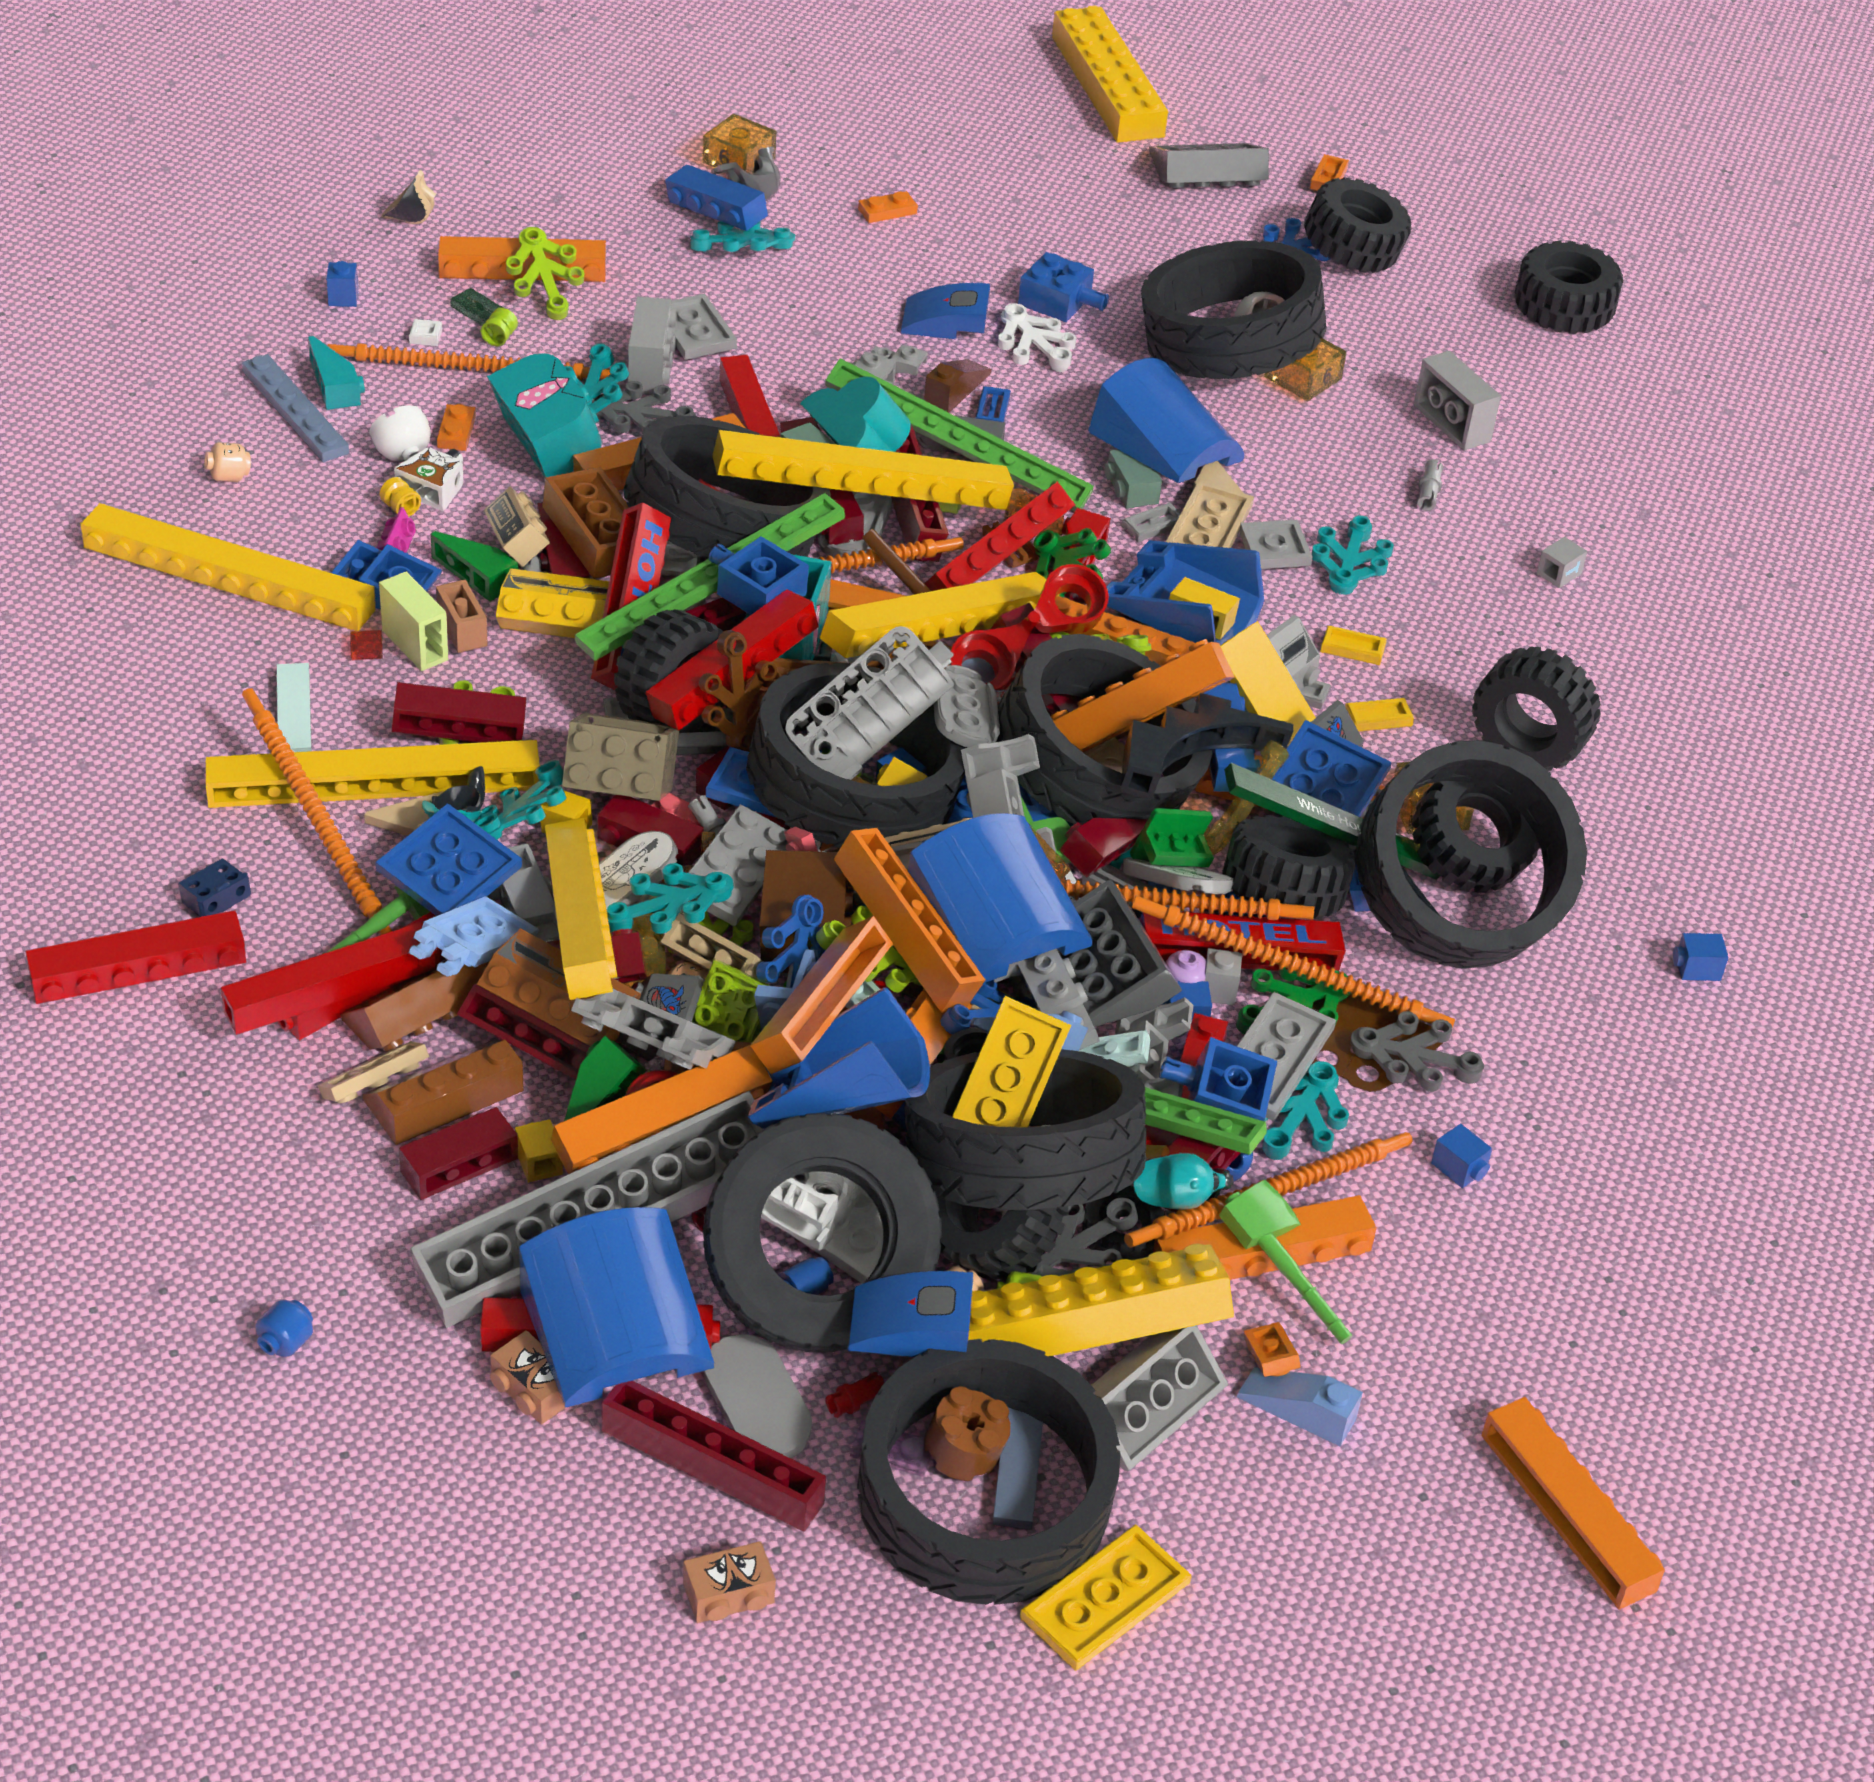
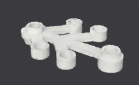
(1016, 317)

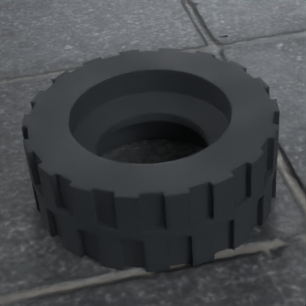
(1097, 1211)

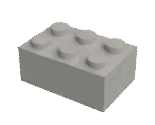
(652, 343)
(1457, 400)

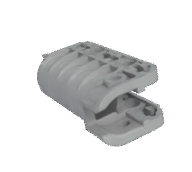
(878, 709)

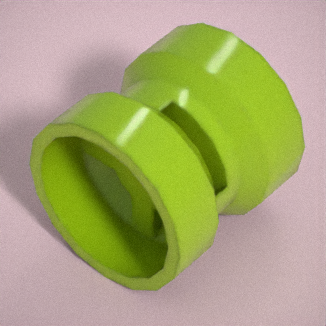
(499, 327)

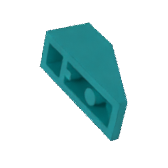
(335, 376)

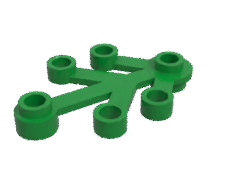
(1051, 544)
(1298, 994)

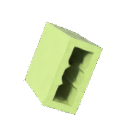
(413, 621)

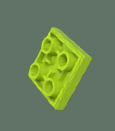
(729, 1003)

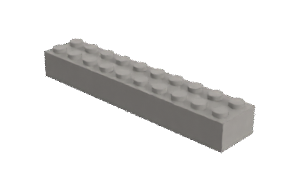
(663, 1171)

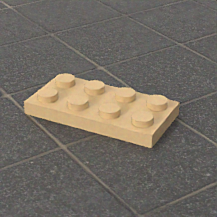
(1211, 516)

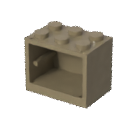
(620, 756)

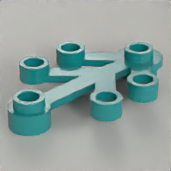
(756, 237)
(602, 358)
(1344, 579)
(525, 807)
(710, 889)
(1318, 1080)

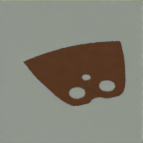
(1354, 1015)

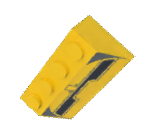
(550, 603)

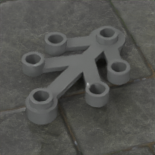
(639, 409)
(1376, 1045)
(1071, 1247)

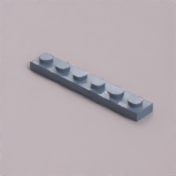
(295, 408)

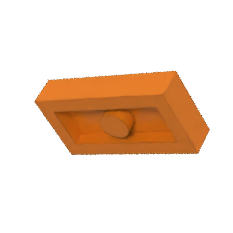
(1328, 169)
(887, 207)
(456, 427)
(1272, 1349)

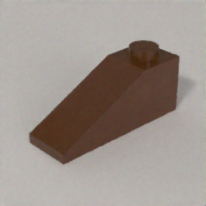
(953, 382)

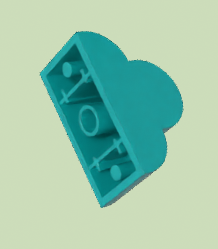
(859, 415)

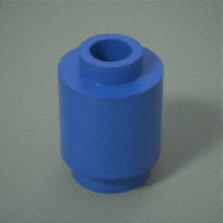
(809, 1276)

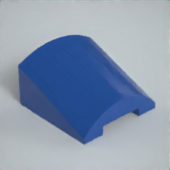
(1160, 421)
(1164, 565)
(997, 892)
(860, 1062)
(611, 1302)

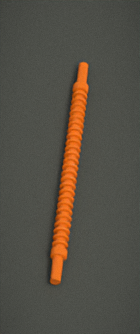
(363, 352)
(927, 549)
(300, 784)
(1272, 909)
(1172, 916)
(1372, 1151)

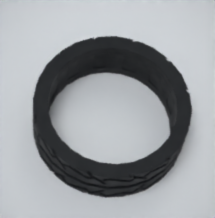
(1240, 343)
(666, 477)
(1067, 778)
(1531, 792)
(834, 805)
(1082, 1156)
(975, 1567)

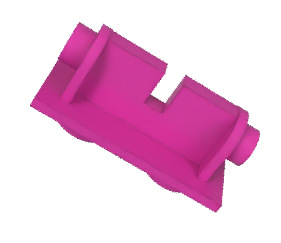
(398, 532)

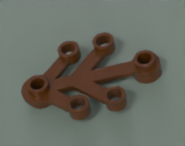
(739, 697)

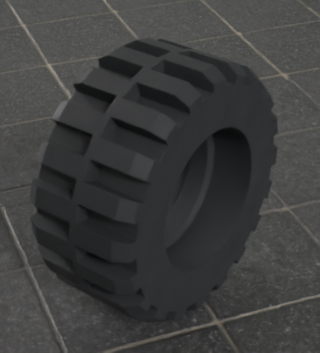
(1357, 225)
(1568, 287)
(654, 654)
(1553, 682)
(1456, 855)
(1290, 864)
(1005, 1247)

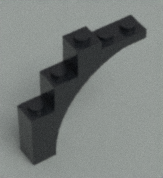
(1182, 733)

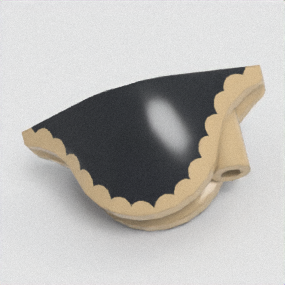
(413, 203)

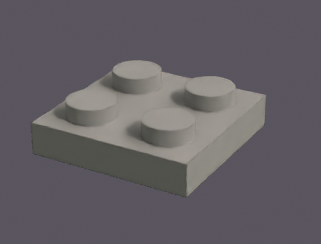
(1278, 543)

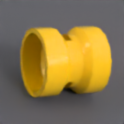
(397, 494)

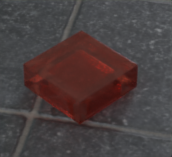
(366, 644)

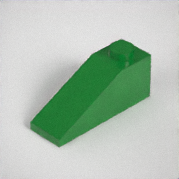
(478, 563)
(602, 1077)

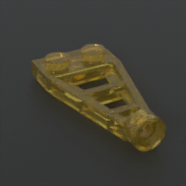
(1221, 831)

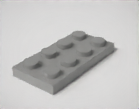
(741, 854)
(1290, 1036)

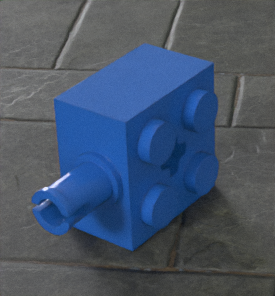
(1059, 287)
(757, 574)
(1226, 1078)

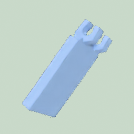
(468, 934)

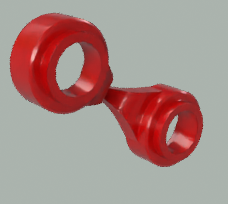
(1004, 645)

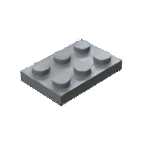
(700, 328)

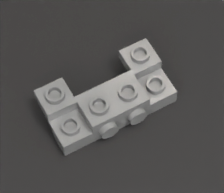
(886, 363)
(993, 774)
(529, 895)
(1053, 989)
(646, 1024)
(1162, 1025)

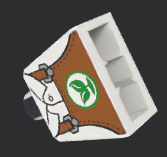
(433, 476)

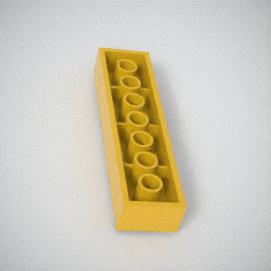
(1109, 74)
(1106, 1302)

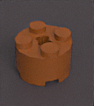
(967, 1433)

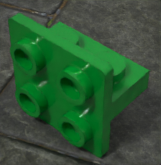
(1175, 838)

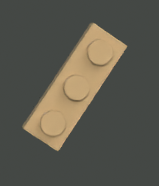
(374, 1072)

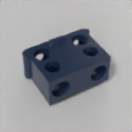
(214, 890)

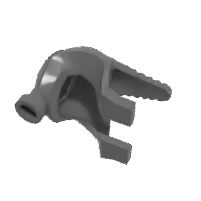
(764, 177)

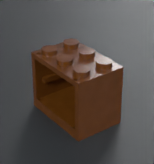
(797, 874)

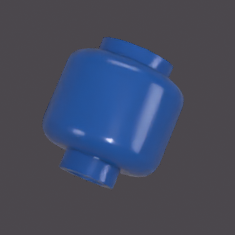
(284, 1328)

